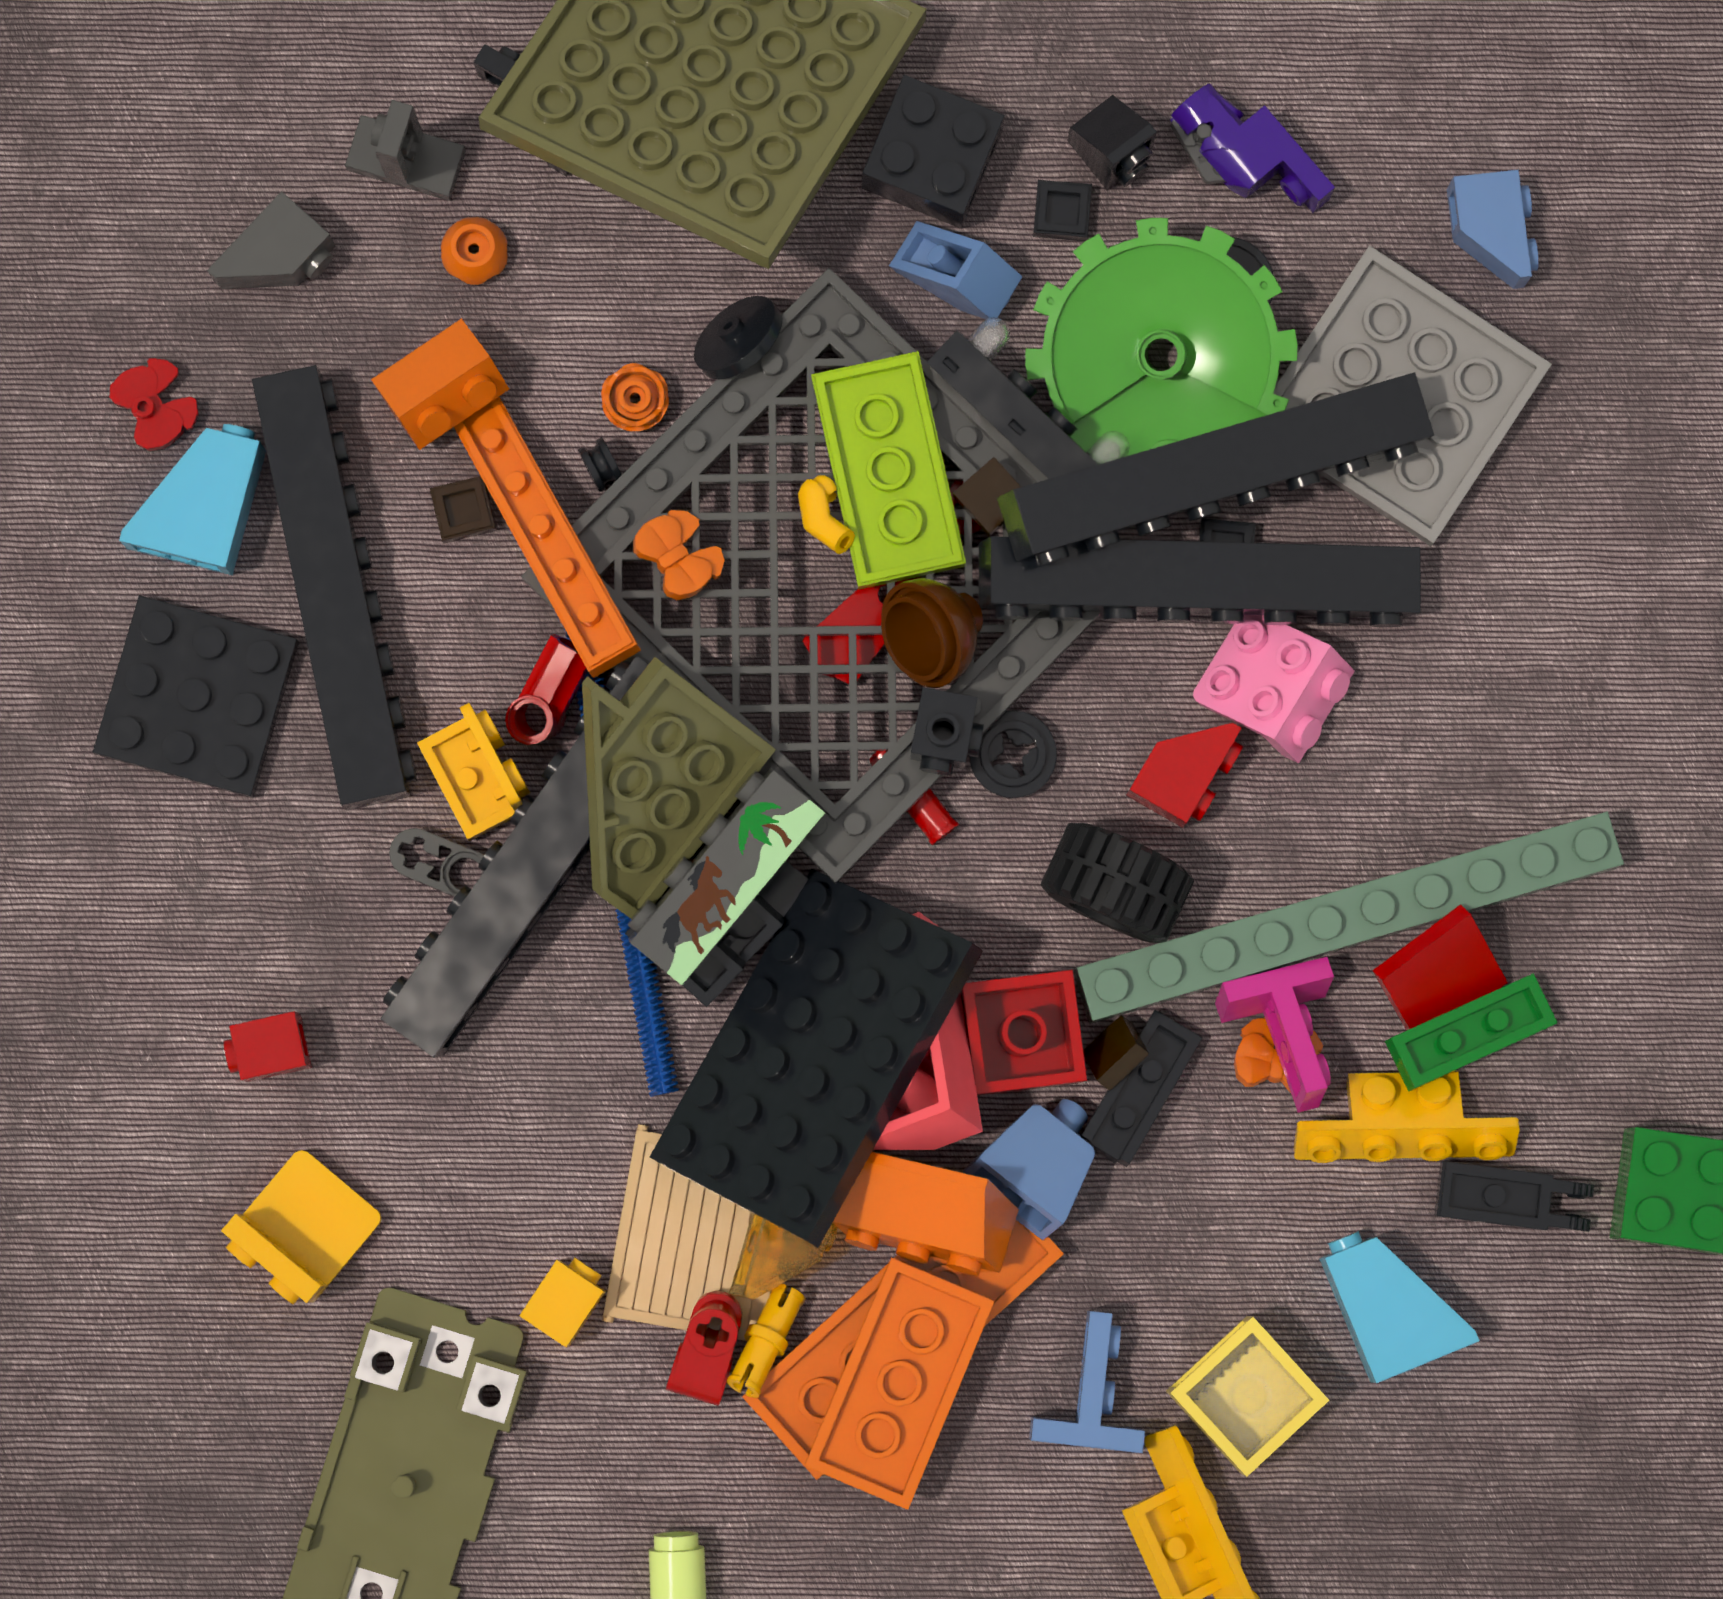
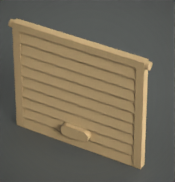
(673, 1246)

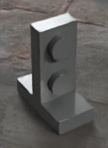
(401, 154)

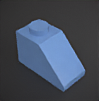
(956, 270)

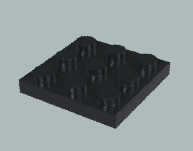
(196, 696)

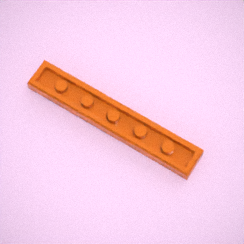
(547, 538)

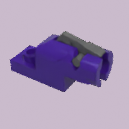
(1246, 152)

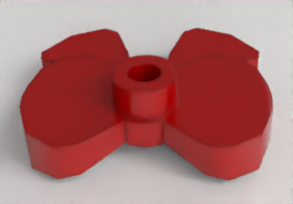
(157, 423)

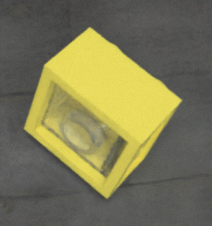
(1247, 1395)

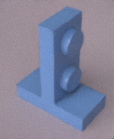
(1094, 1397)

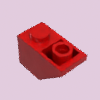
(1180, 771)

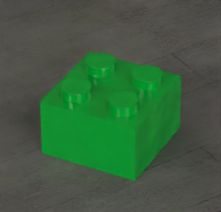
(1669, 1191)

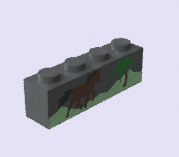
(725, 874)

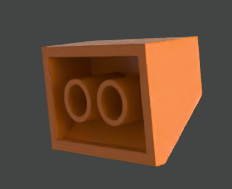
(928, 1214)

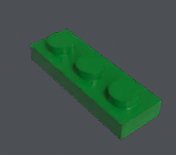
(1471, 1032)

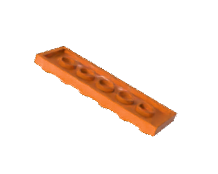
(805, 1381)

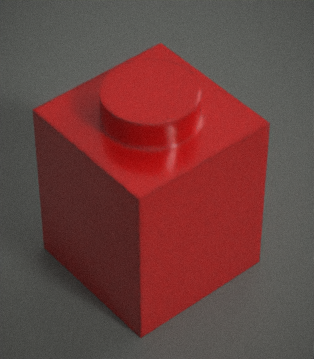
(267, 1047)

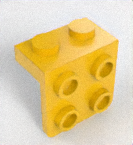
(471, 773)
(302, 1228)

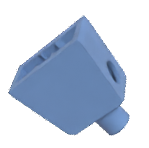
(1039, 1164)

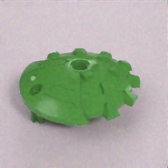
(1151, 292)

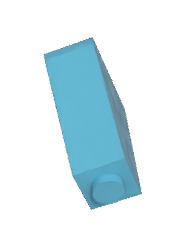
(202, 502)
(1390, 1309)

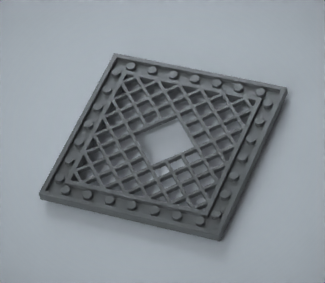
(820, 319)

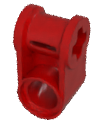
(706, 1353)

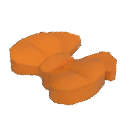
(663, 542)
(1257, 1058)

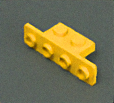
(1403, 1124)
(1181, 1529)

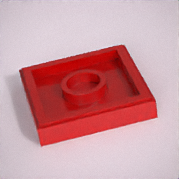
(1440, 970)

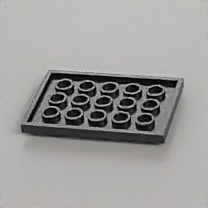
(816, 1056)

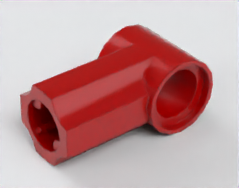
(549, 686)

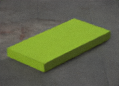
(888, 470)

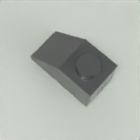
(275, 250)

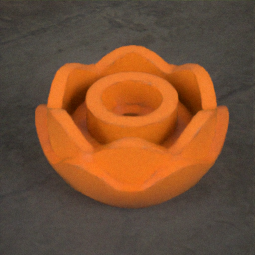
(477, 267)
(632, 380)

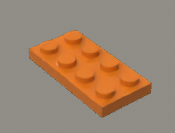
(899, 1383)

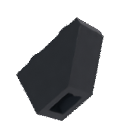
(1113, 142)

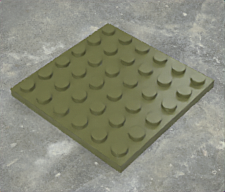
(704, 105)

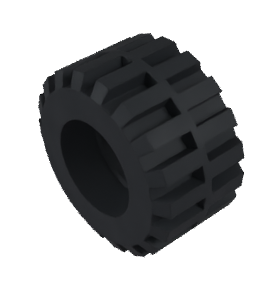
(1117, 882)

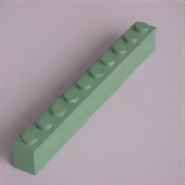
(1348, 917)

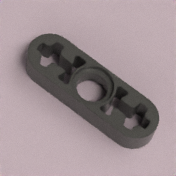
(433, 846)

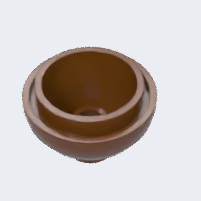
(930, 630)

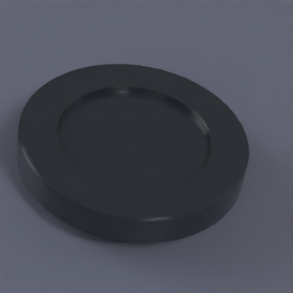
(738, 337)

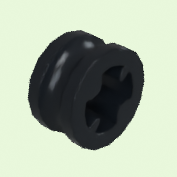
(600, 464)

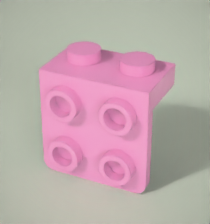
(1275, 683)

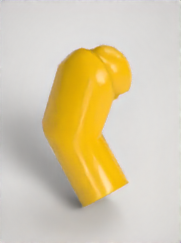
(814, 503)

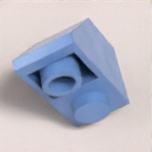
(1490, 223)

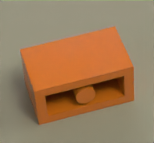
(440, 384)

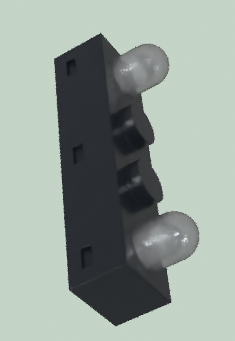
(1009, 406)

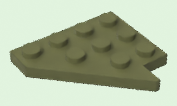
(657, 779)

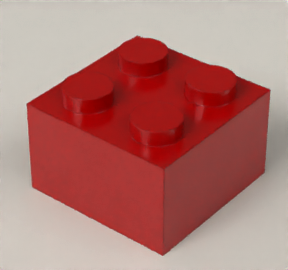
(1024, 1032)

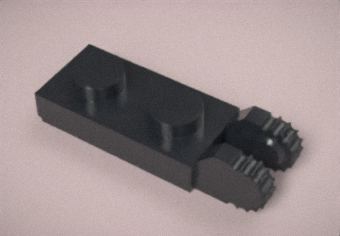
(1506, 1197)

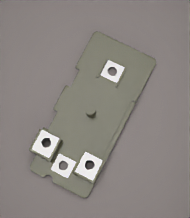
(409, 1454)

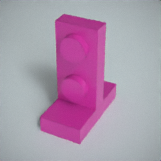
(1279, 998)

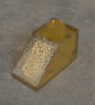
(773, 1257)

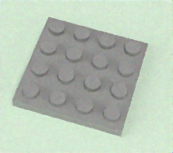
(1466, 369)

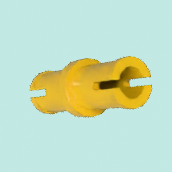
(766, 1340)

